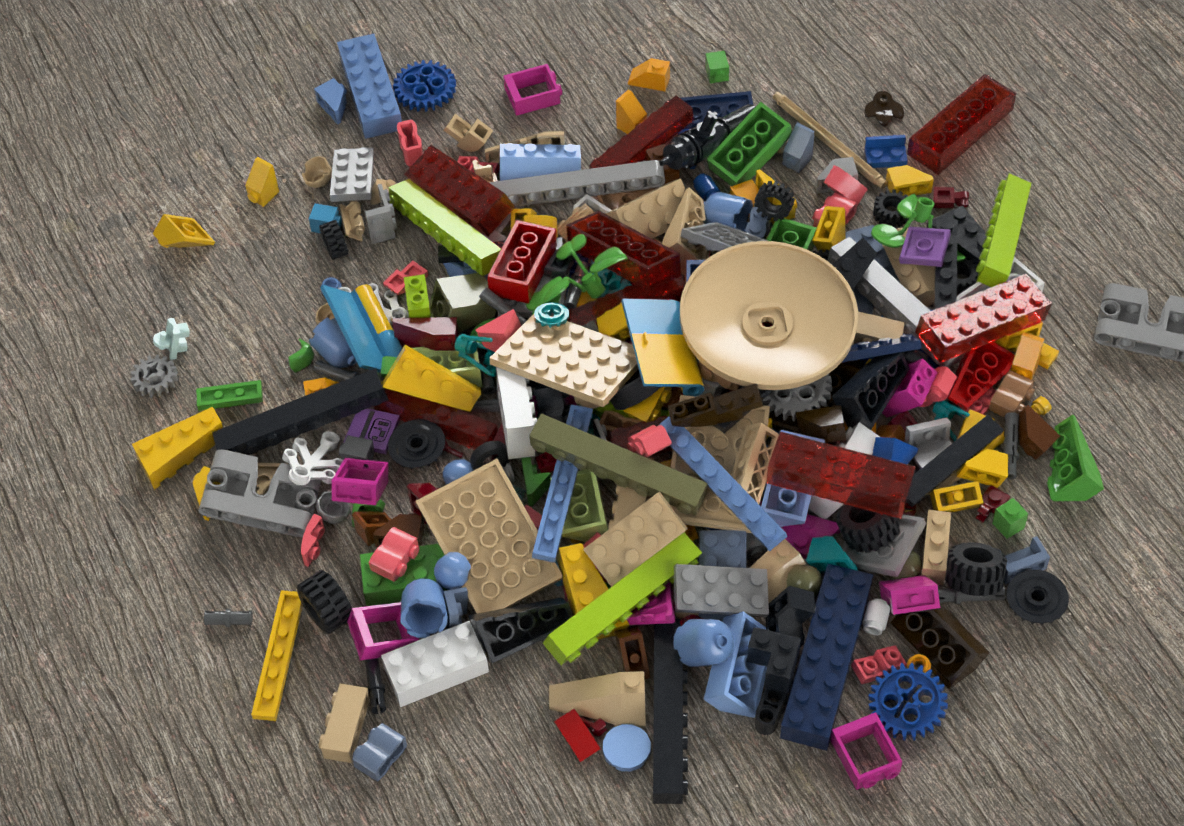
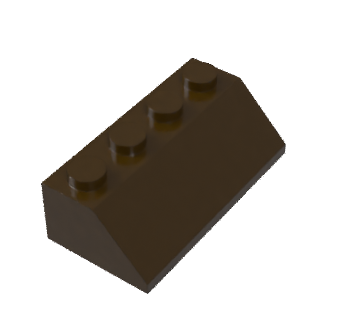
(942, 640)

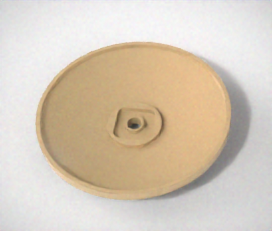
(777, 284)

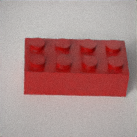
(522, 261)

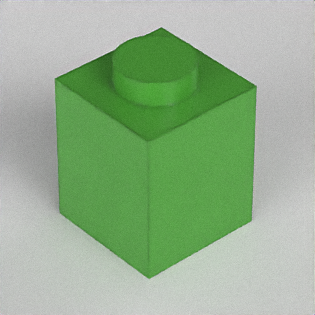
(717, 66)
(1010, 518)

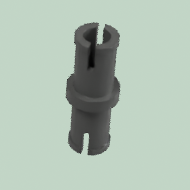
(228, 617)

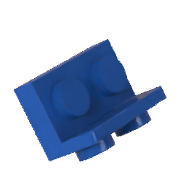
(885, 151)

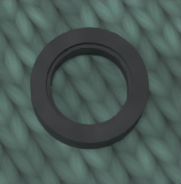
(632, 393)

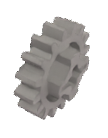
(154, 376)

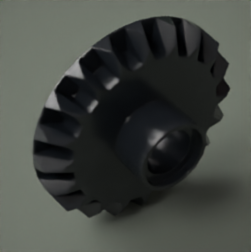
(413, 434)
(1040, 586)

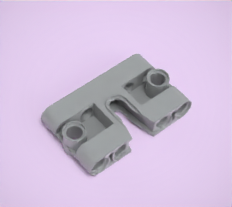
(1125, 324)
(238, 503)

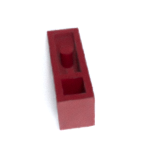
(431, 333)

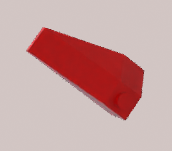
(979, 372)

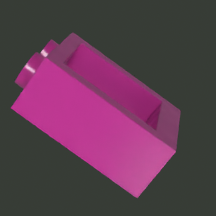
(531, 77)
(912, 389)
(359, 484)
(361, 635)
(858, 729)

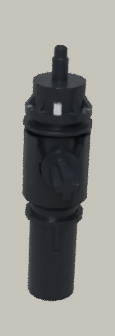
(700, 141)

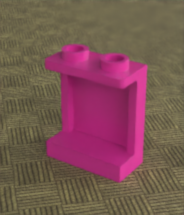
(910, 594)

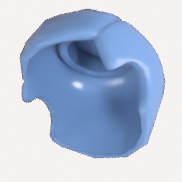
(456, 469)
(452, 570)

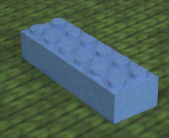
(369, 85)

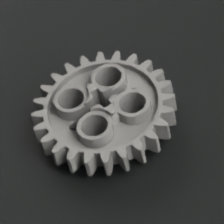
(795, 403)

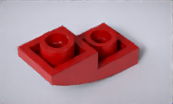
(577, 735)

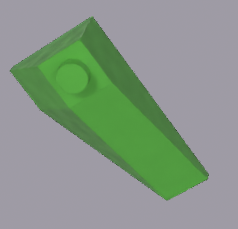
(1073, 467)

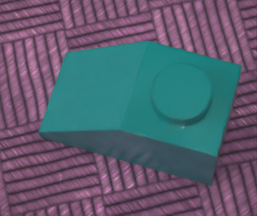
(827, 551)

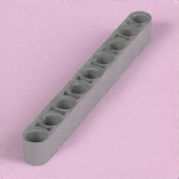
(582, 182)

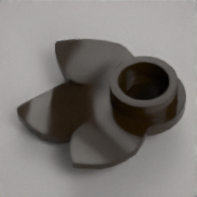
(884, 110)

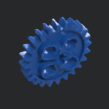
(424, 85)
(926, 713)

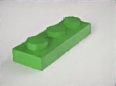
(229, 395)

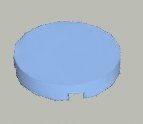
(626, 747)

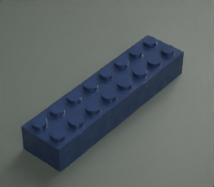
(826, 657)

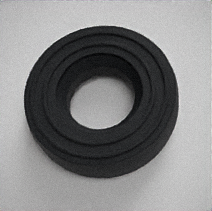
(488, 449)

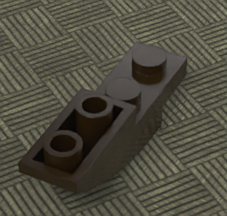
(711, 410)

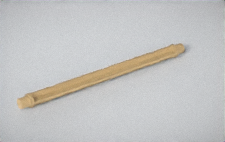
(829, 139)

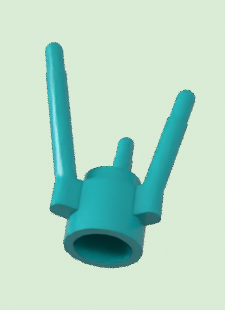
(467, 345)
(946, 410)

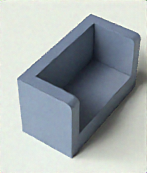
(1029, 558)

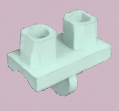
(173, 338)

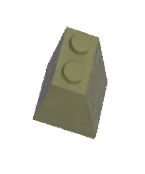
(460, 298)

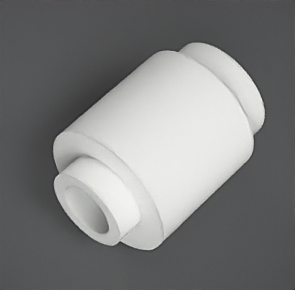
(876, 617)

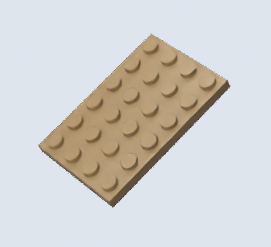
(568, 359)
(724, 450)
(494, 532)

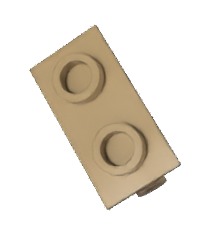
(352, 220)

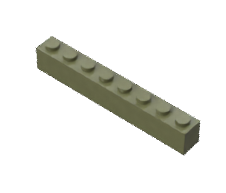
(617, 464)

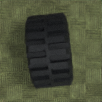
(866, 528)
(975, 569)
(324, 601)

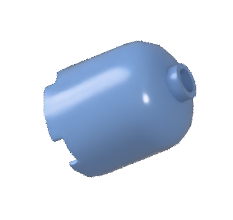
(728, 210)
(332, 344)
(423, 608)
(703, 642)

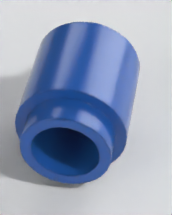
(705, 186)

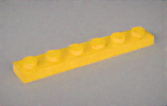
(277, 657)

